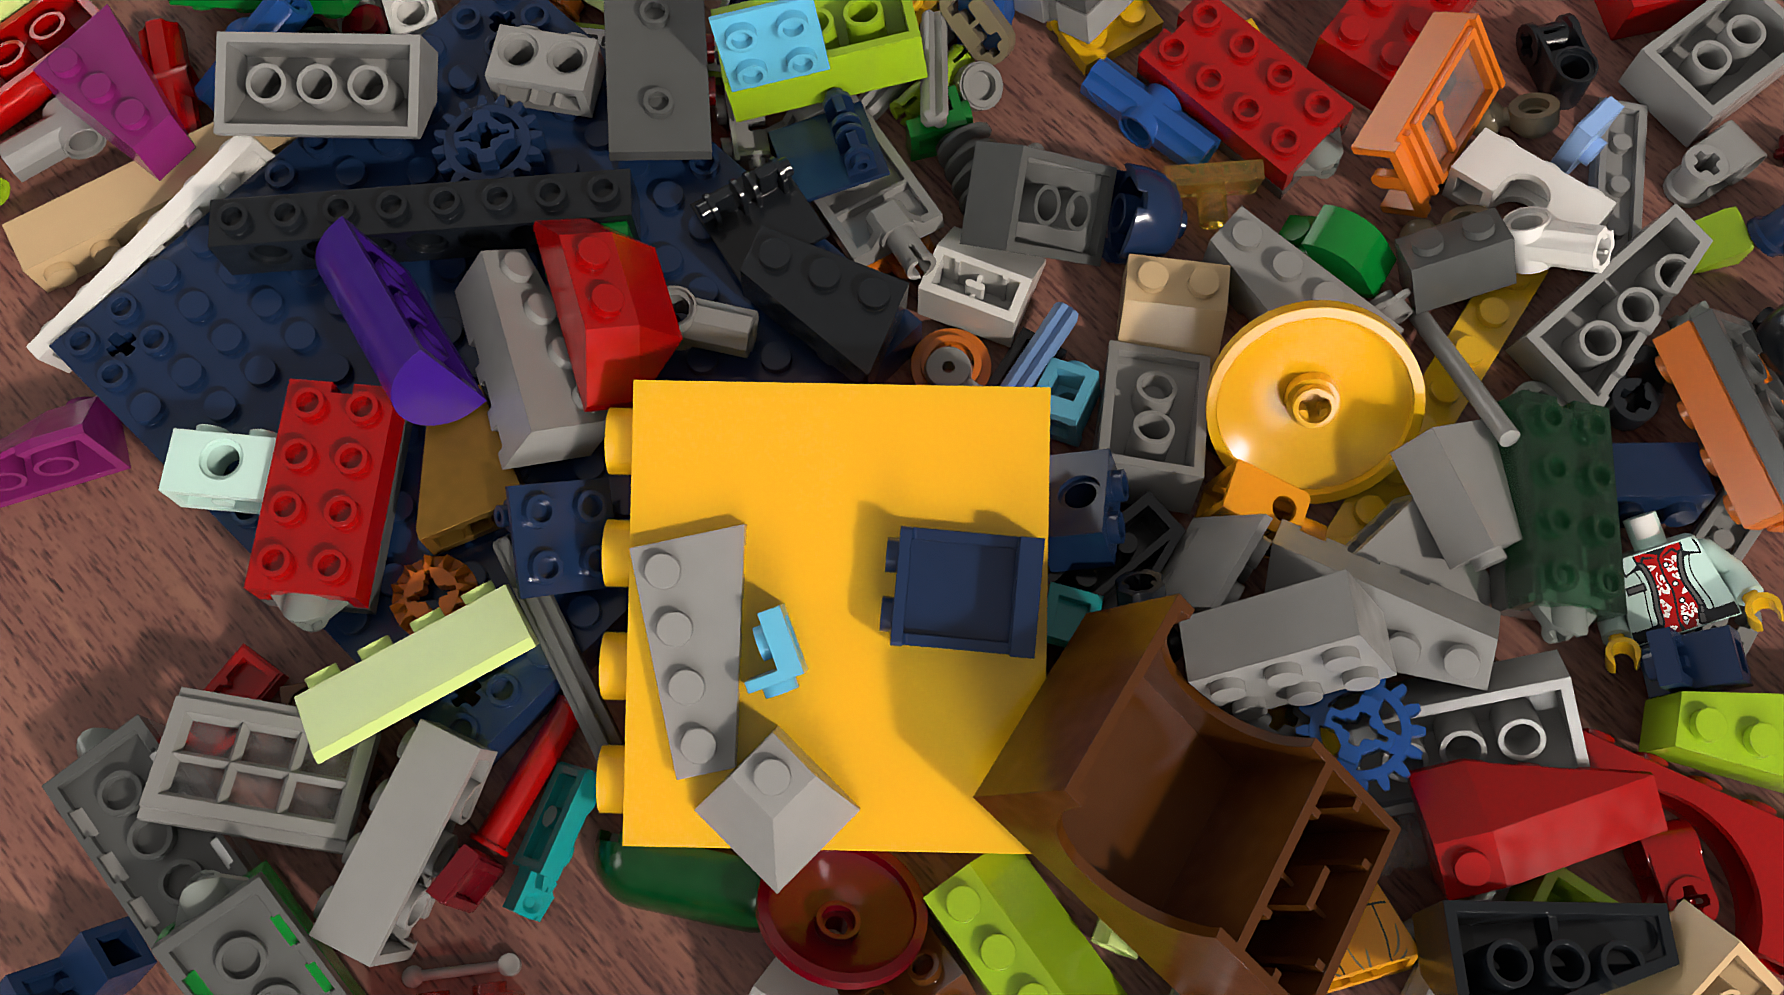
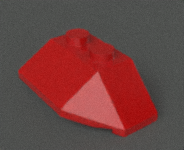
(608, 308)

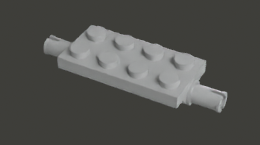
(880, 214)

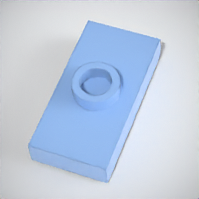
(1585, 139)

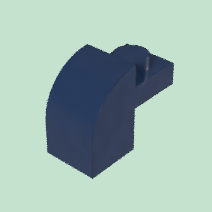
(1694, 661)
(97, 962)

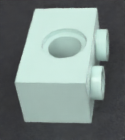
(197, 466)

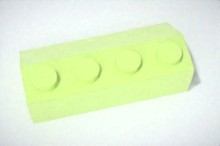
(414, 671)

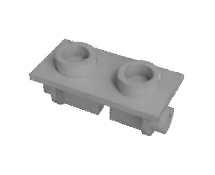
(743, 145)

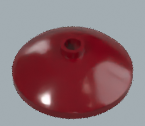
(861, 896)

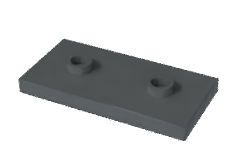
(657, 80)

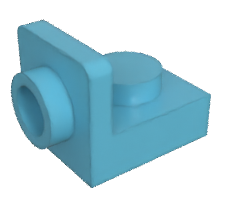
(777, 641)

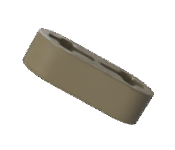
(971, 33)

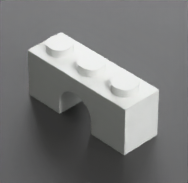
(1500, 172)

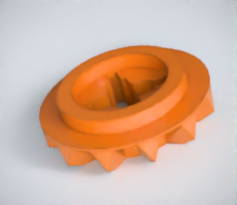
(953, 337)
(413, 583)

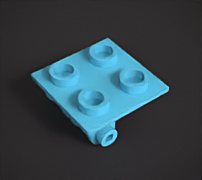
(770, 43)

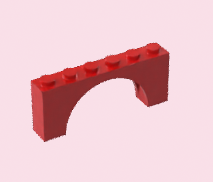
(1739, 833)

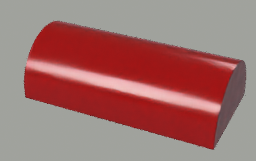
(25, 43)

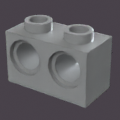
(543, 79)

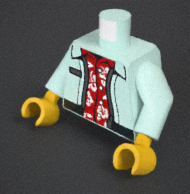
(1678, 586)

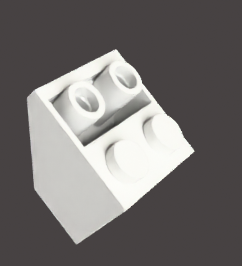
(979, 288)

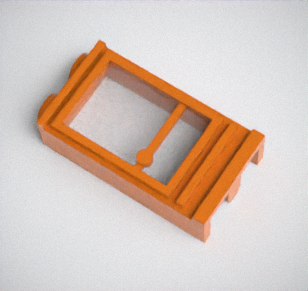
(1430, 110)

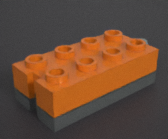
(1732, 406)

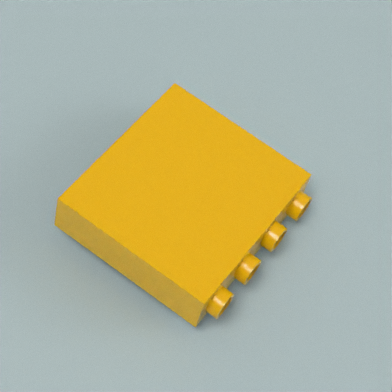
(822, 488)

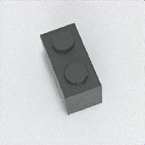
(1456, 260)

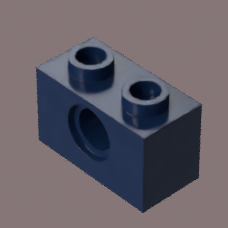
(1085, 510)

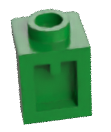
(923, 140)

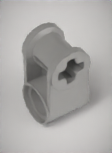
(1713, 165)

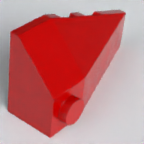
(1515, 822)

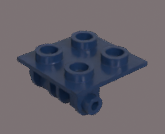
(831, 148)
(556, 534)

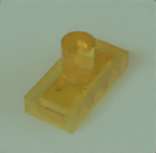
(1212, 185)

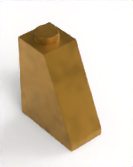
(461, 481)

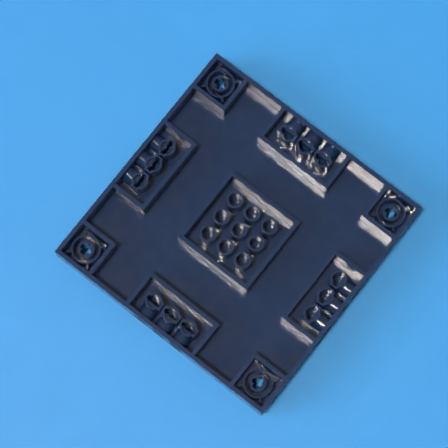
(219, 348)

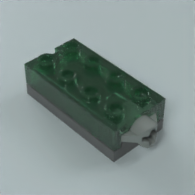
(1567, 511)

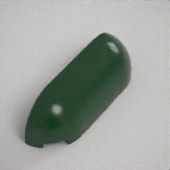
(679, 882)

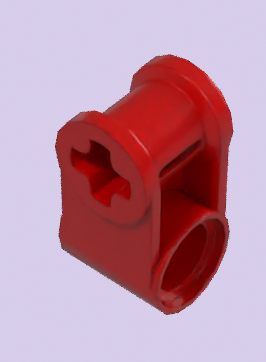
(1672, 868)

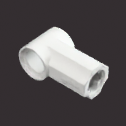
(1557, 243)

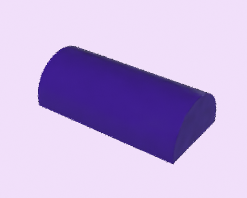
(396, 329)

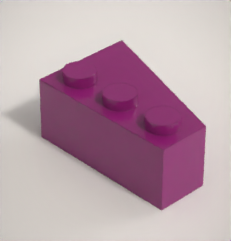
(116, 93)

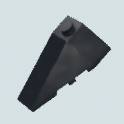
(1541, 946)

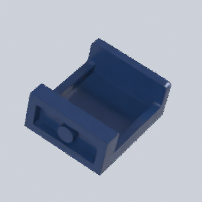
(964, 591)

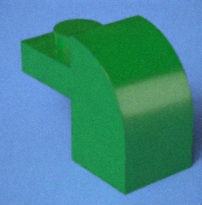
(1344, 247)

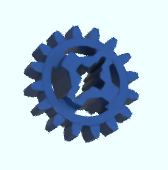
(1370, 707)

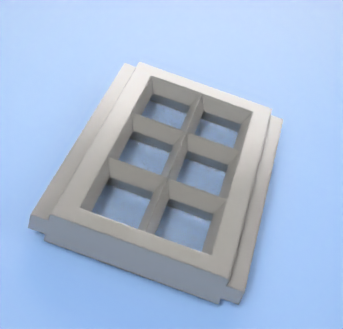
(251, 774)

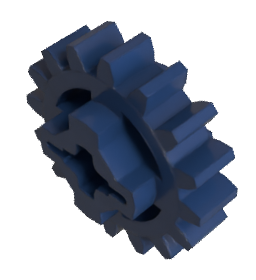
(489, 142)

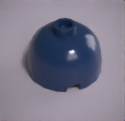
(1143, 215)

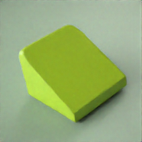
(1729, 237)

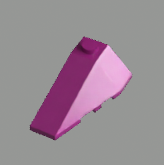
(62, 450)

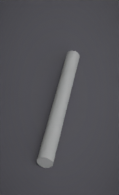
(1465, 379)

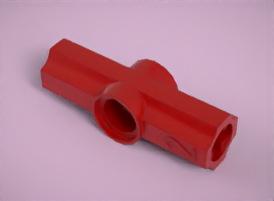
(167, 55)

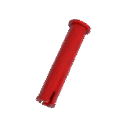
(528, 778)

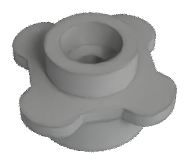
(1393, 305)

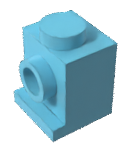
(1073, 398)

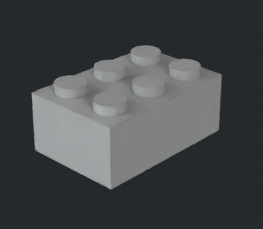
(1709, 65)
(1288, 646)

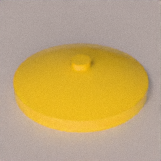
(1316, 397)

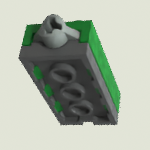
(247, 940)

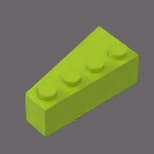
(1719, 734)

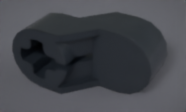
(1638, 393)

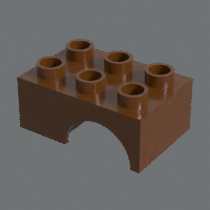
(1183, 829)

